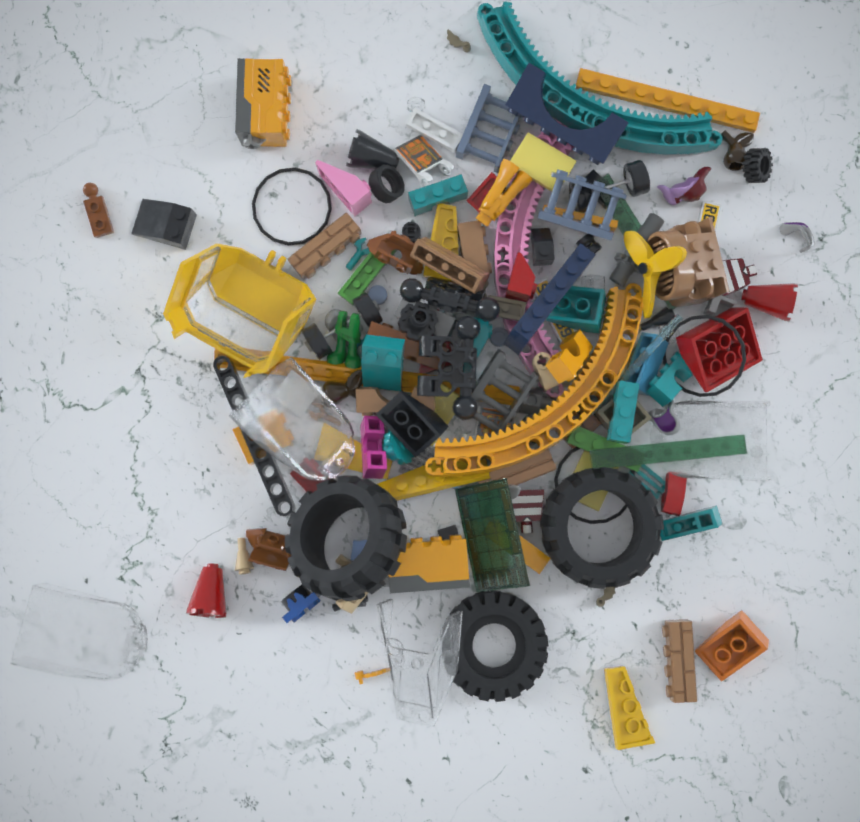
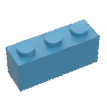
(651, 366)

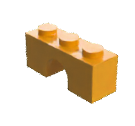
(568, 361)

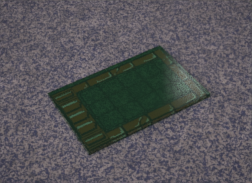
(492, 536)

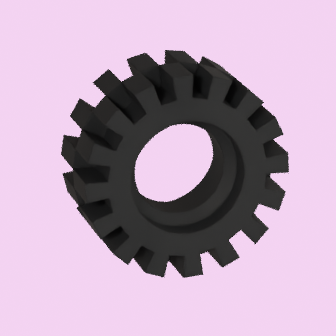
(757, 165)

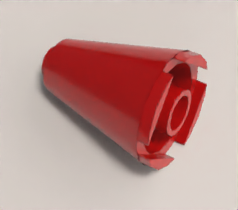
(771, 299)
(209, 594)

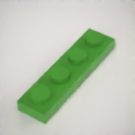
(362, 278)
(589, 441)

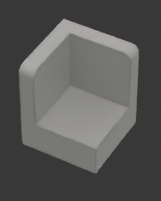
(718, 305)

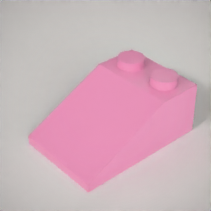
(346, 186)

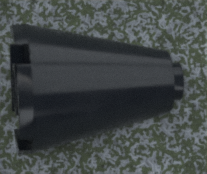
(370, 153)

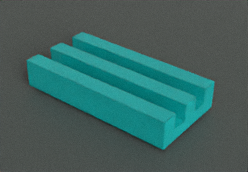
(660, 489)

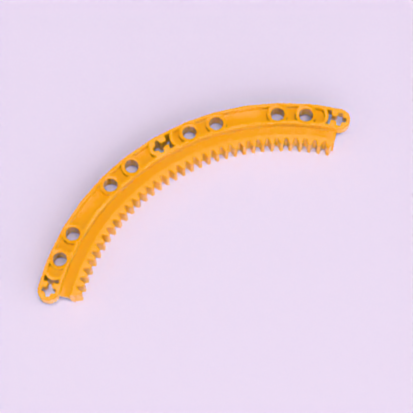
(513, 446)

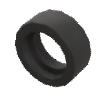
(394, 179)

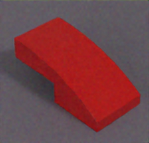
(674, 495)

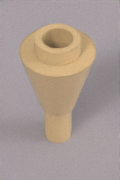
(242, 563)

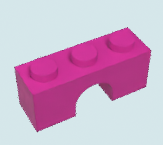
(373, 458)

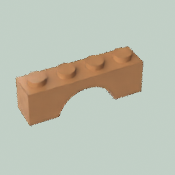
(371, 400)

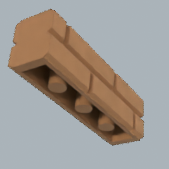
(324, 246)
(449, 265)
(525, 470)
(680, 661)

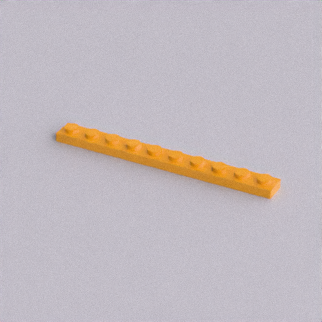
(666, 100)

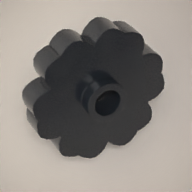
(409, 324)

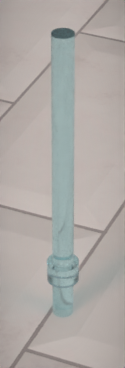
(666, 331)

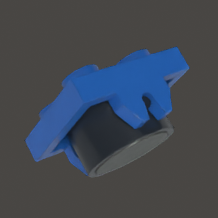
(298, 601)

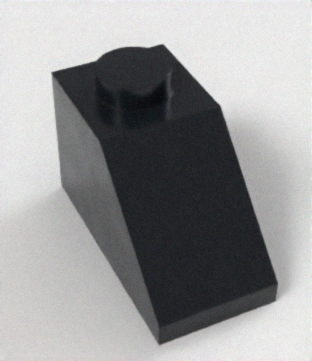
(542, 246)

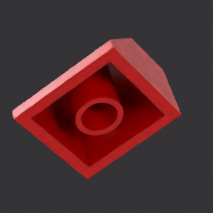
(521, 281)

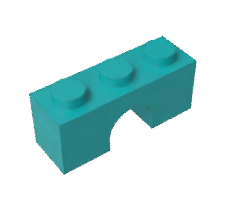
(447, 190)
(665, 388)
(624, 411)

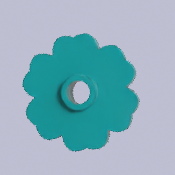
(396, 450)

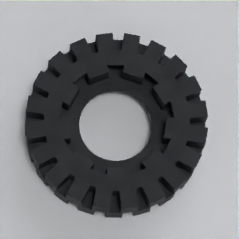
(529, 653)

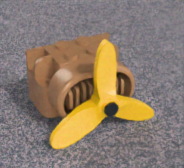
(679, 264)

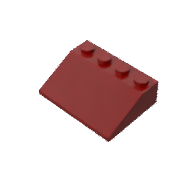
(714, 350)

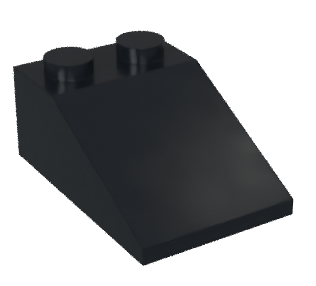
(164, 222)
(412, 422)

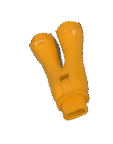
(495, 201)

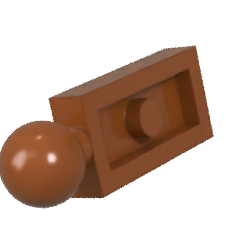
(97, 211)

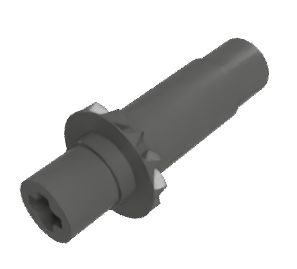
(625, 265)

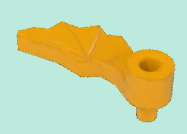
(360, 675)

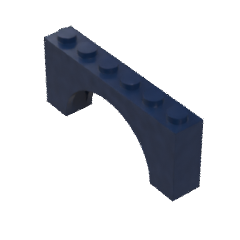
(529, 102)
(548, 299)

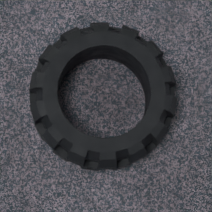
(313, 522)
(644, 540)

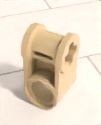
(545, 377)

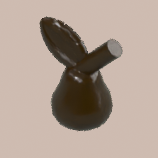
(734, 156)
(340, 391)

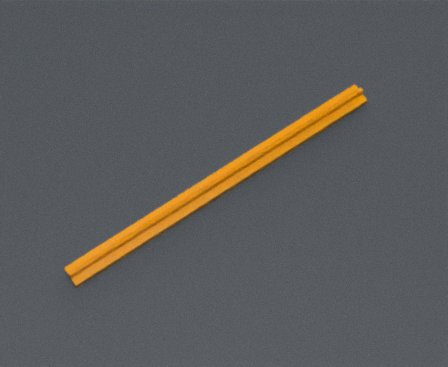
(339, 373)

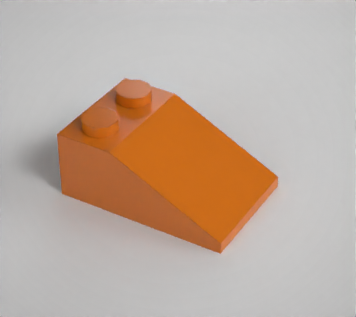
(732, 646)

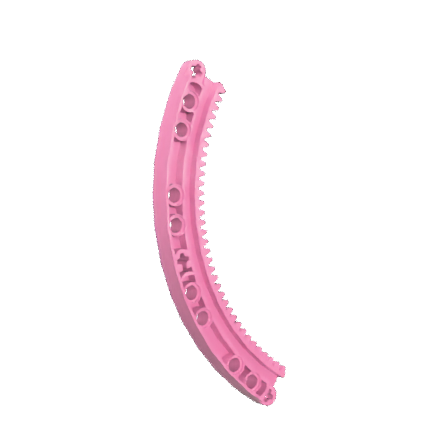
(517, 240)

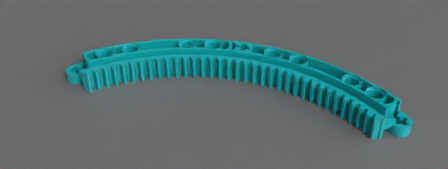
(571, 106)

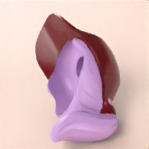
(688, 191)

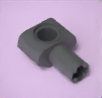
(541, 402)

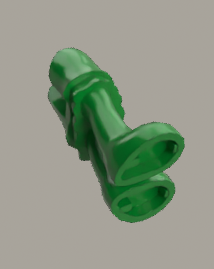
(350, 333)

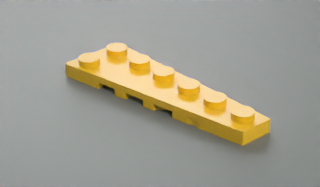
(419, 482)

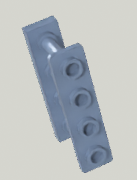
(472, 131)
(585, 224)

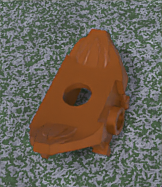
(383, 246)
(268, 548)

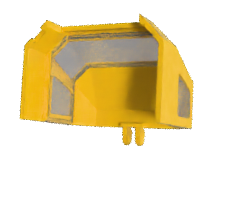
(239, 305)

